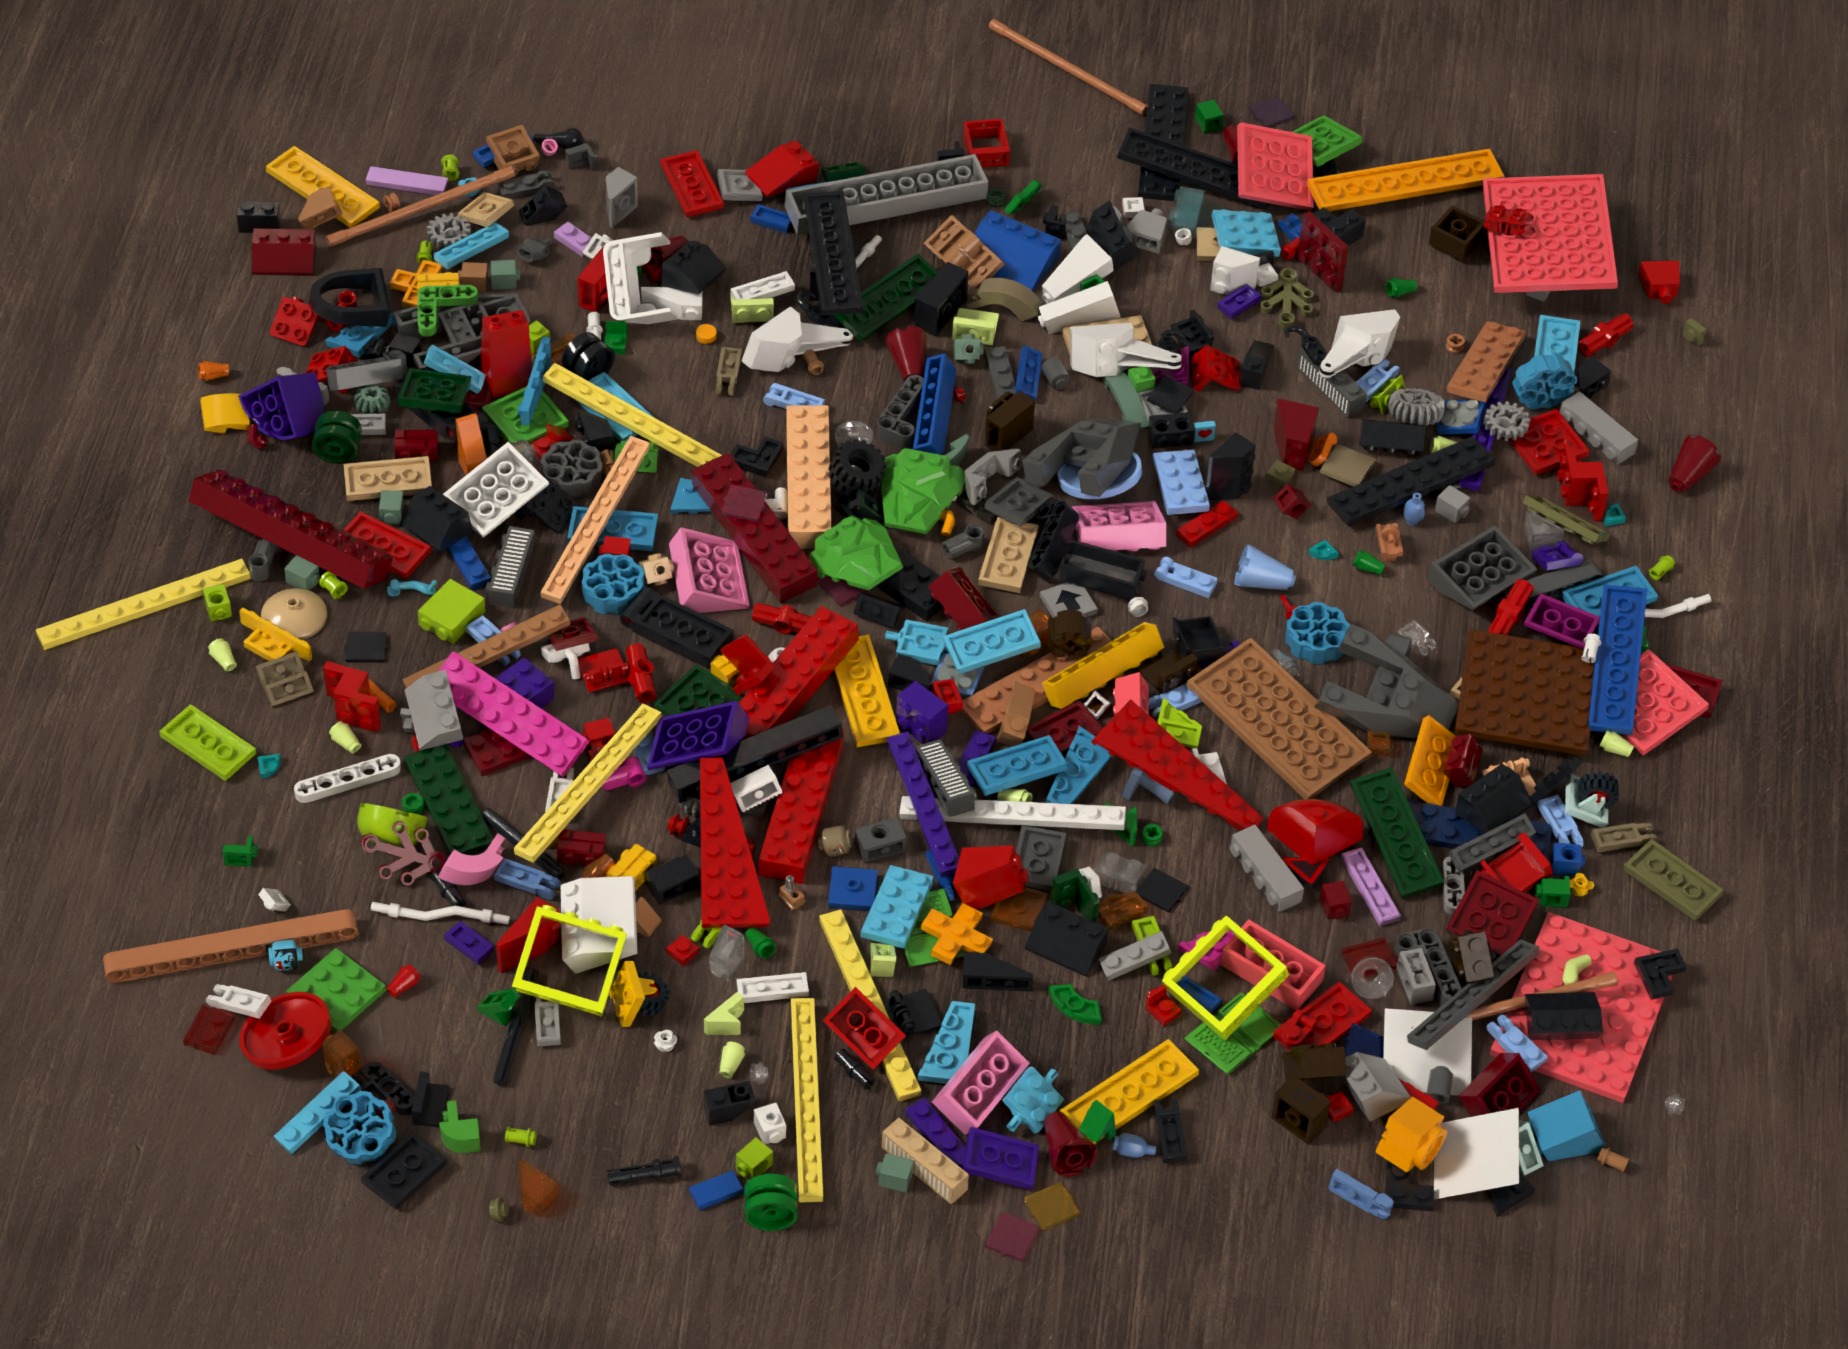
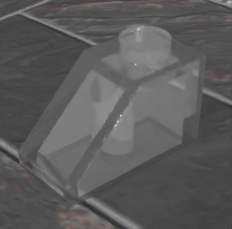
(727, 953)

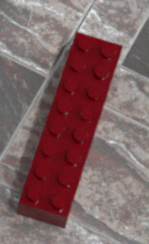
(764, 542)

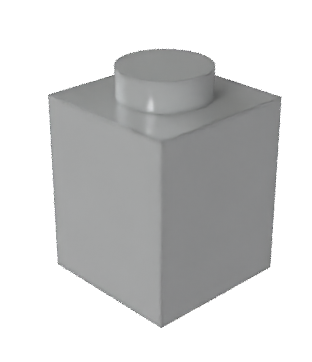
(1453, 504)

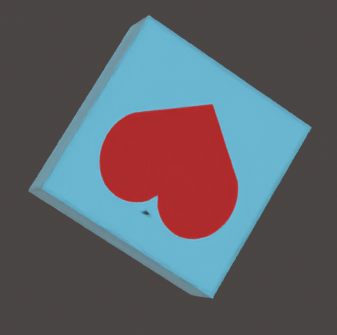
(1204, 431)

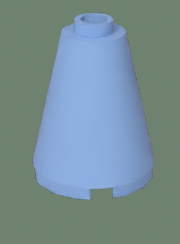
(1262, 571)

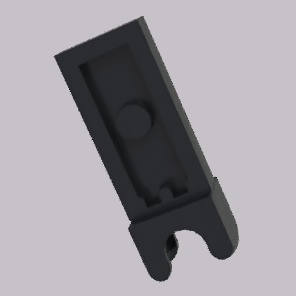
(1170, 1132)

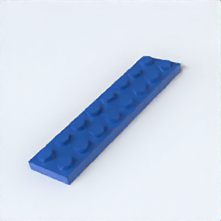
(1617, 659)

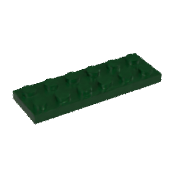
(889, 297)
(448, 800)
(1396, 833)

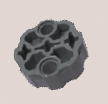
(573, 467)

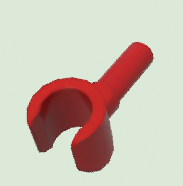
(1288, 608)

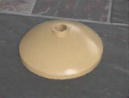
(296, 611)

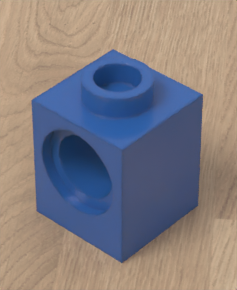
(1567, 859)

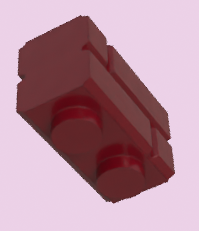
(416, 444)
(1463, 760)
(580, 847)

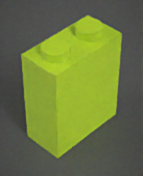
(451, 611)

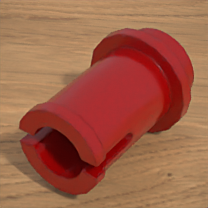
(1289, 251)

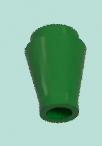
(1399, 287)
(1367, 562)
(761, 943)

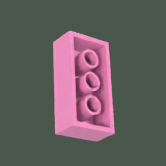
(980, 1082)

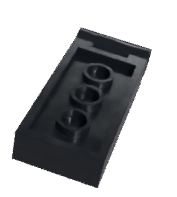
(444, 422)
(911, 587)
(676, 627)

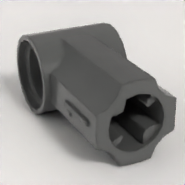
(970, 540)
(261, 560)

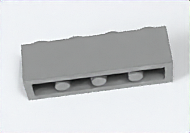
(1598, 428)
(1266, 868)

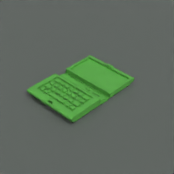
(920, 942)
(1241, 1044)

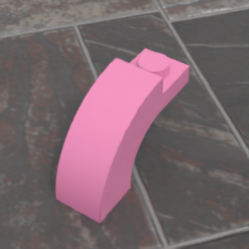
(471, 870)

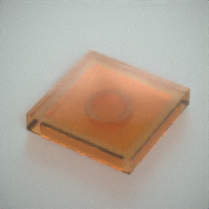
(1019, 910)

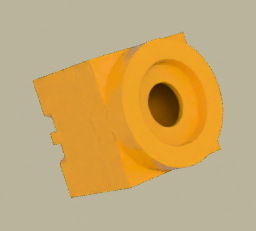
(1412, 1136)

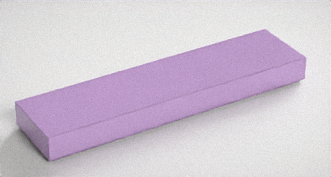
(406, 181)
(1370, 887)

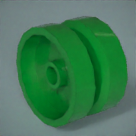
(770, 1202)

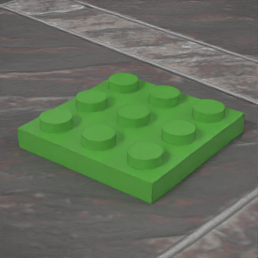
(1328, 139)
(505, 416)
(342, 986)

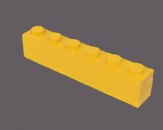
(1103, 665)

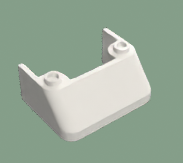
(621, 264)

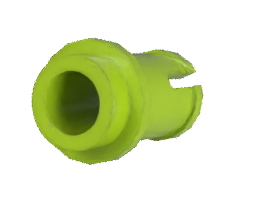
(424, 252)
(1665, 564)
(521, 1136)

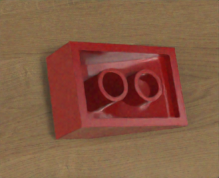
(784, 168)
(512, 943)
(864, 1028)

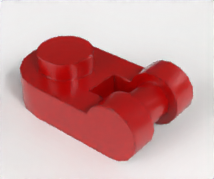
(1292, 1035)

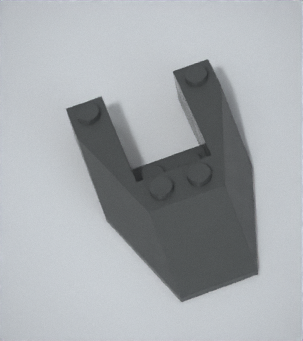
(460, 324)
(1097, 445)
(1397, 696)

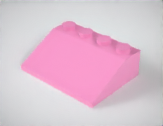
(1122, 526)
(708, 572)

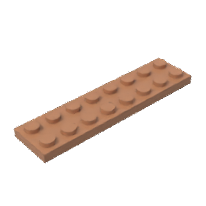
(989, 705)

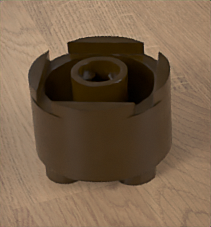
(1069, 633)

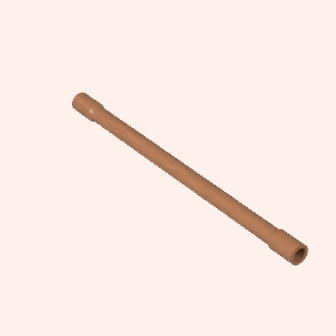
(1132, 103)
(344, 235)
(1597, 982)

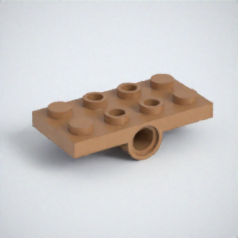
(964, 249)

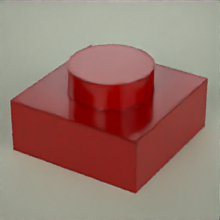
(682, 950)
(1339, 1107)

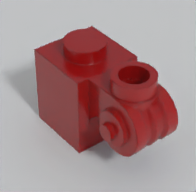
(599, 734)

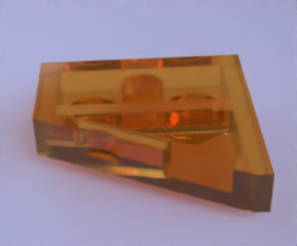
(1121, 909)

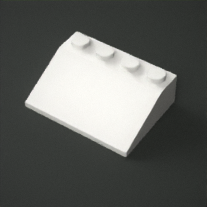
(497, 488)
(605, 900)

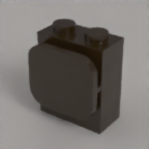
(1009, 420)

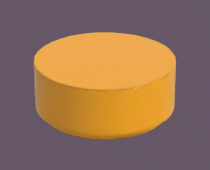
(706, 334)

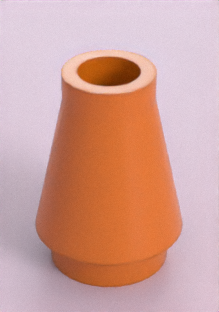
(212, 370)

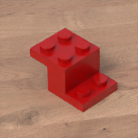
(1583, 484)
(352, 696)

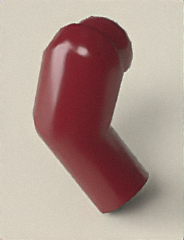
(255, 440)

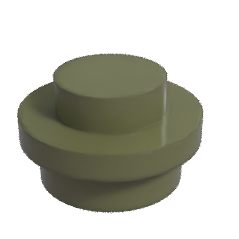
(498, 1209)

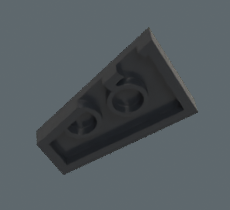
(1508, 1196)

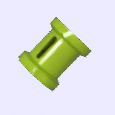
(450, 168)
(333, 585)

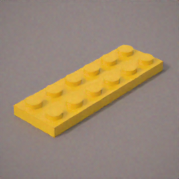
(308, 175)
(865, 695)
(1137, 1085)

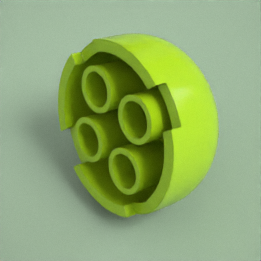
(380, 819)

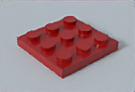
(1546, 442)

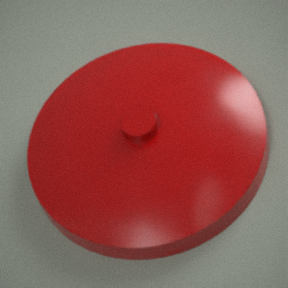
(286, 1031)

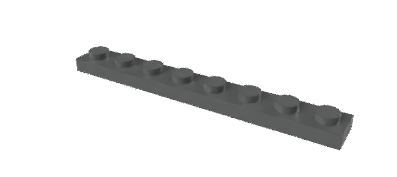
(1472, 995)

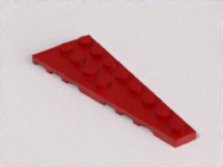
(1156, 752)
(728, 874)

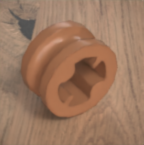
(391, 202)
(1455, 348)

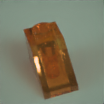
(537, 1190)

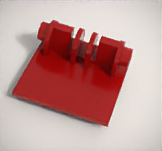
(1500, 214)
(603, 670)

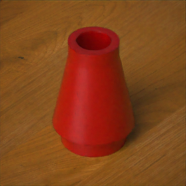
(404, 980)

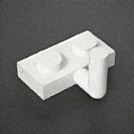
(554, 656)

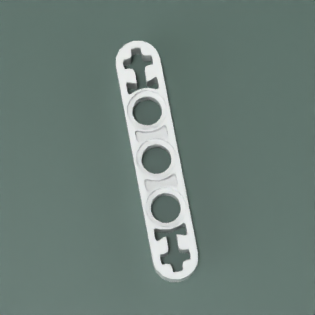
(338, 785)

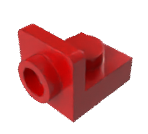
(1161, 1006)

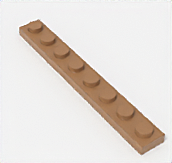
(506, 641)

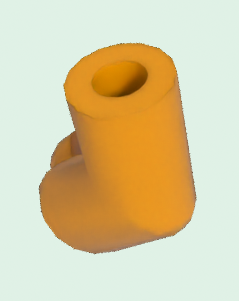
(949, 522)

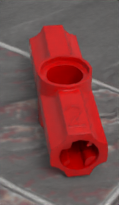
(1605, 334)
(1511, 608)
(782, 619)
(640, 673)

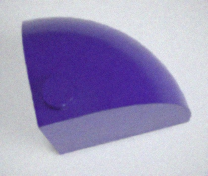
(285, 405)

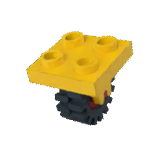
(637, 993)

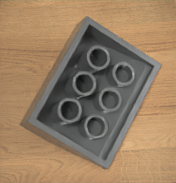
(1480, 569)

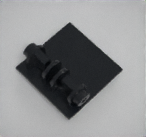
(912, 1012)

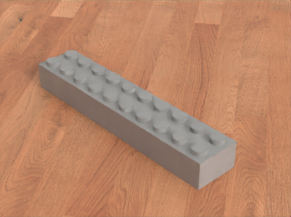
(898, 191)

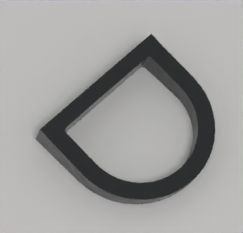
(355, 316)

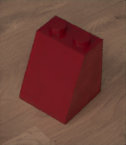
(1294, 431)

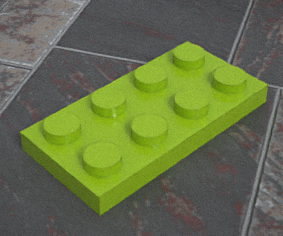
(207, 742)

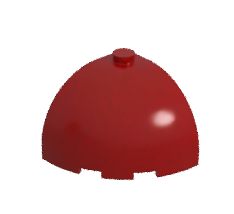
(1315, 828)

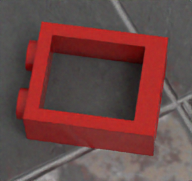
(991, 155)
(593, 284)

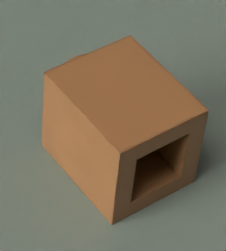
(474, 274)

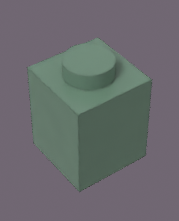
(504, 274)
(391, 506)
(302, 573)
(895, 1172)

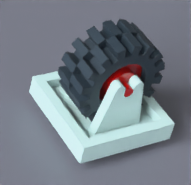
(1591, 797)

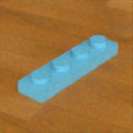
(471, 245)
(312, 1115)

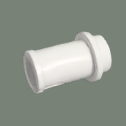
(1591, 642)

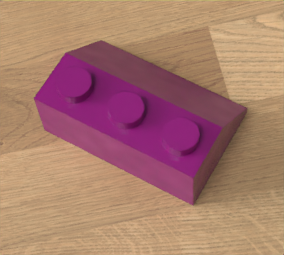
(1562, 620)

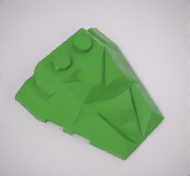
(918, 489)
(856, 553)

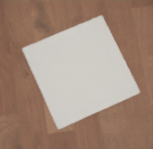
(1414, 1063)
(1478, 1154)

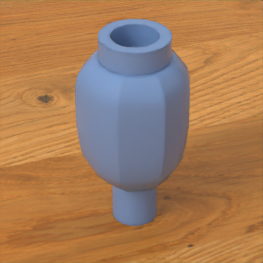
(1414, 510)
(1132, 1146)

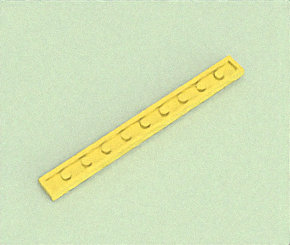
(628, 416)
(141, 604)
(587, 783)
(857, 975)
(806, 1100)

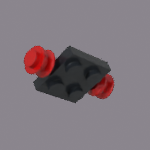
(692, 833)

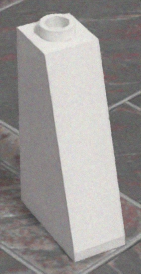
(1080, 264)
(1079, 308)

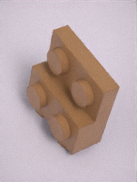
(514, 149)

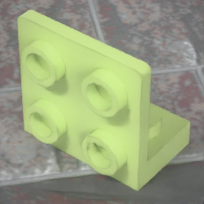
(976, 322)

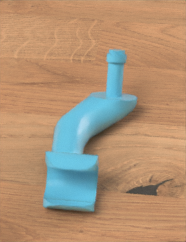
(396, 586)

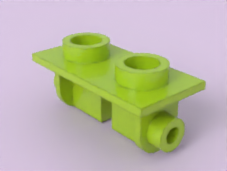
(1381, 399)

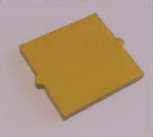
(1051, 1206)

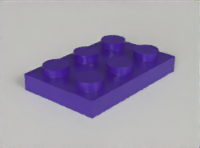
(1000, 1158)

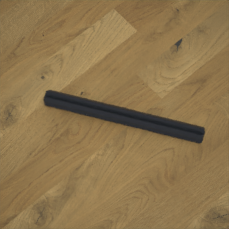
(514, 1031)

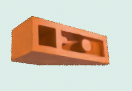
(470, 443)

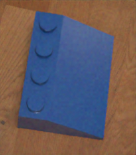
(1022, 249)

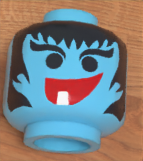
(285, 955)

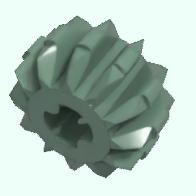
(372, 399)

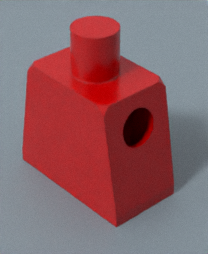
(1660, 279)

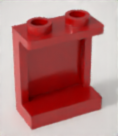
(1519, 866)

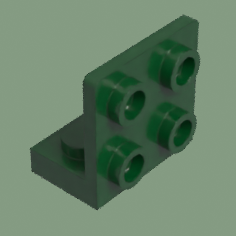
(1074, 889)

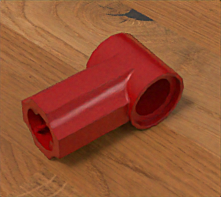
(345, 299)

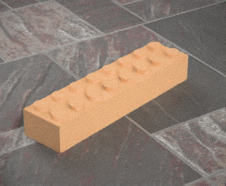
(808, 473)

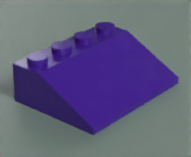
(698, 734)

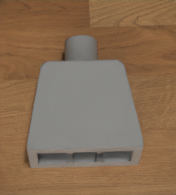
(1148, 229)

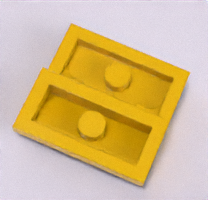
(223, 412)

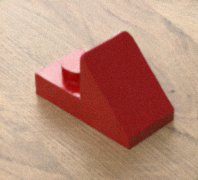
(554, 435)
(948, 692)

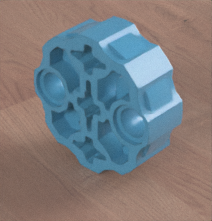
(1544, 381)
(612, 583)
(1316, 632)
(351, 1135)

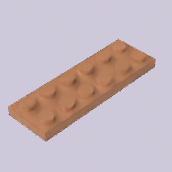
(1486, 361)

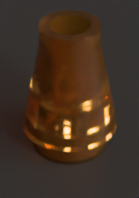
(598, 867)

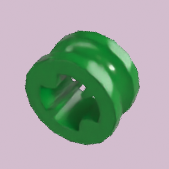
(1155, 840)

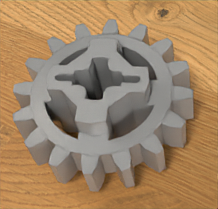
(448, 230)
(1505, 421)

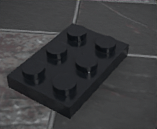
(403, 1170)

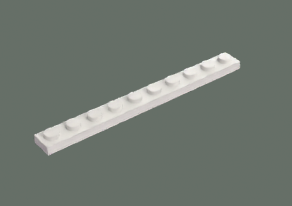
(1032, 814)

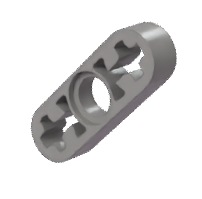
(1448, 893)

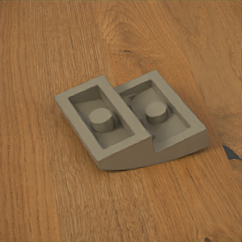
(1347, 465)
(284, 679)

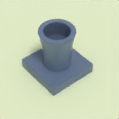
(1138, 778)

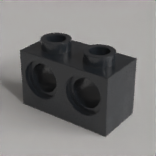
(1171, 430)

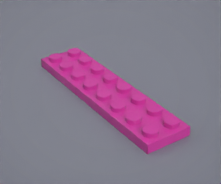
(513, 716)

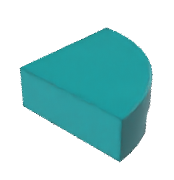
(1614, 515)
(1323, 551)
(268, 765)

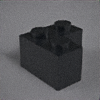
(1347, 227)

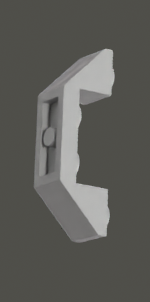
(1001, 462)

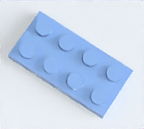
(1181, 482)

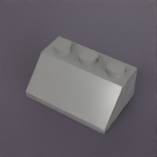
(433, 711)
(1373, 1085)

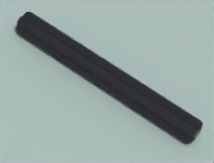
(515, 837)

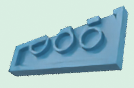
(535, 385)
(1083, 765)

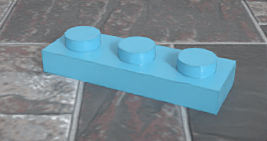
(446, 363)

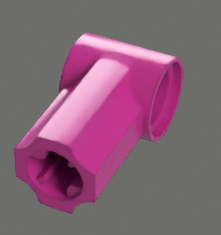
(629, 773)

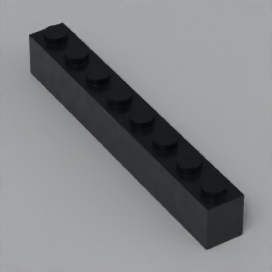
(763, 749)

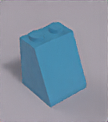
(1566, 1128)

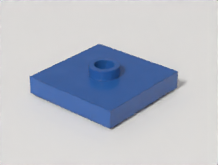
(852, 888)

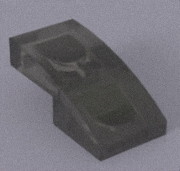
(977, 510)

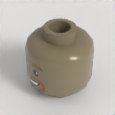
(835, 841)

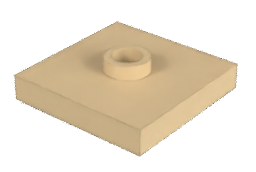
(486, 209)
(1206, 244)

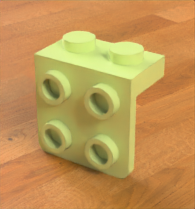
(752, 310)

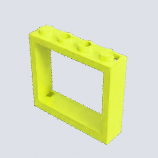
(558, 996)
(1249, 1003)

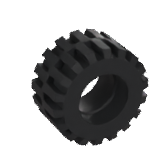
(862, 456)

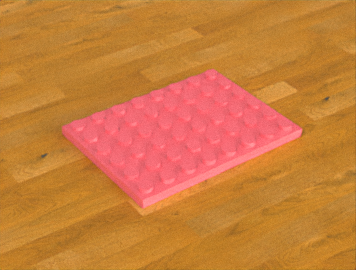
(1564, 238)
(1628, 1013)

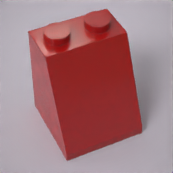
(989, 875)

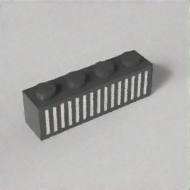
(1338, 389)
(510, 567)
(946, 778)

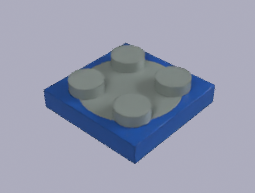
(1461, 417)

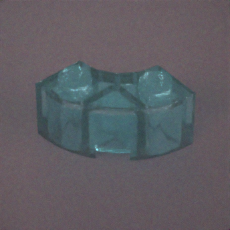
(1187, 208)

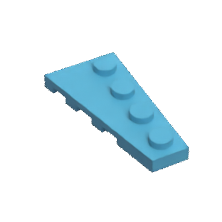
(950, 1044)

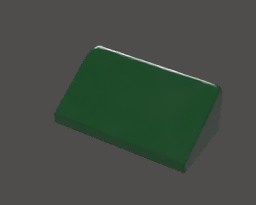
(843, 171)

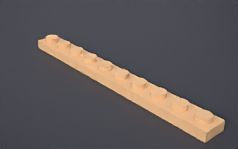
(595, 520)

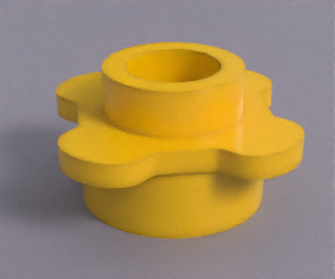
(1580, 890)

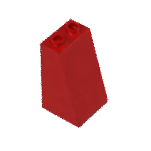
(506, 353)

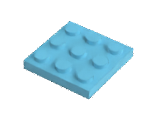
(1246, 231)

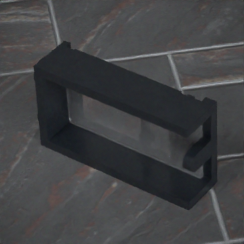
(1103, 570)

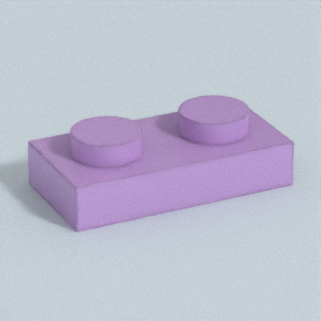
(572, 238)

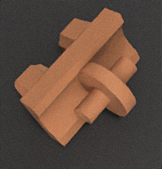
(1389, 541)

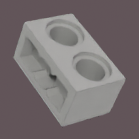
(1416, 976)

